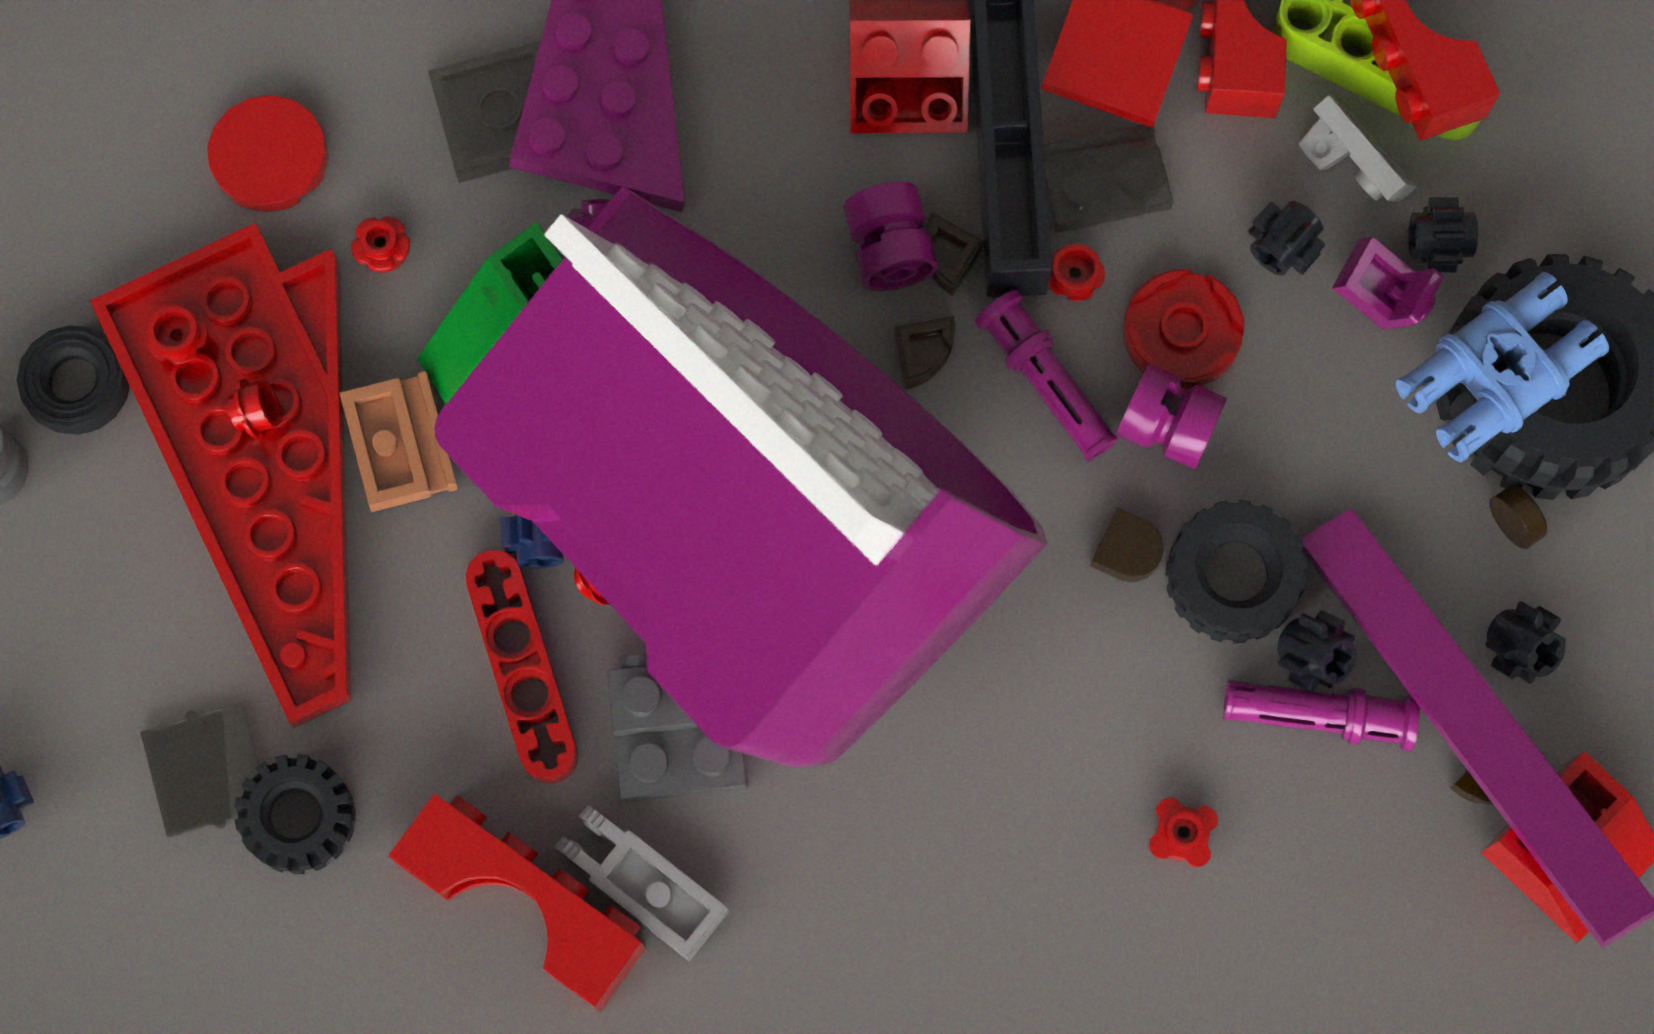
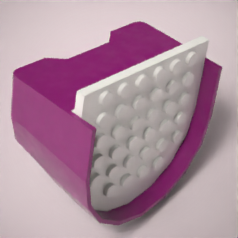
(735, 485)

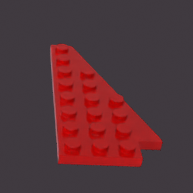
(266, 502)

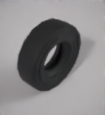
(47, 355)

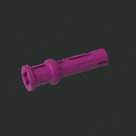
(1022, 355)
(1351, 715)

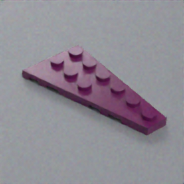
(603, 102)

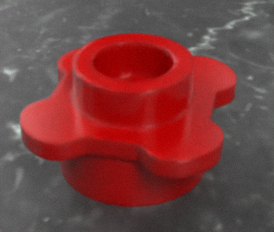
(1166, 840)

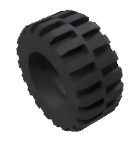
(1559, 453)

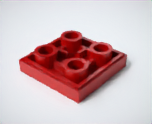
(1118, 56)

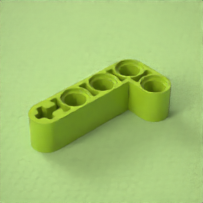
(1323, 54)

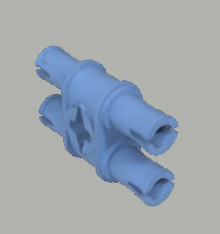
(1513, 394)

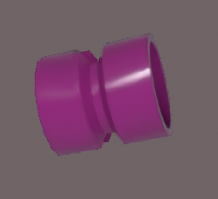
(888, 227)
(1171, 416)

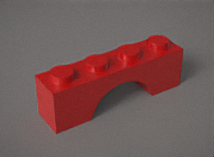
(1243, 62)
(1436, 77)
(454, 854)

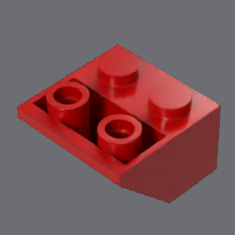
(909, 66)
(1613, 812)

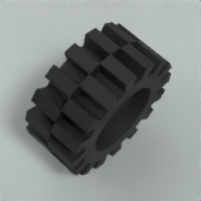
(267, 787)

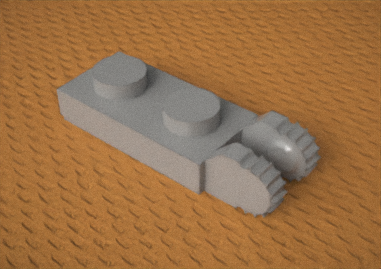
(647, 886)

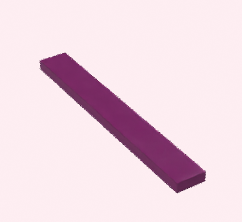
(1480, 730)

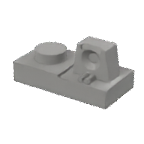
(1342, 135)

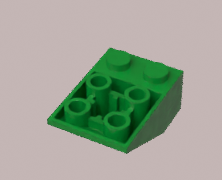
(488, 308)

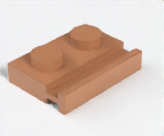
(397, 442)

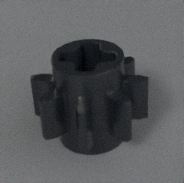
(1443, 234)
(1286, 238)
(1525, 642)
(1316, 650)

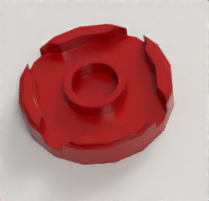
(267, 153)
(1184, 326)

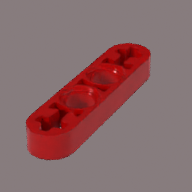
(520, 666)

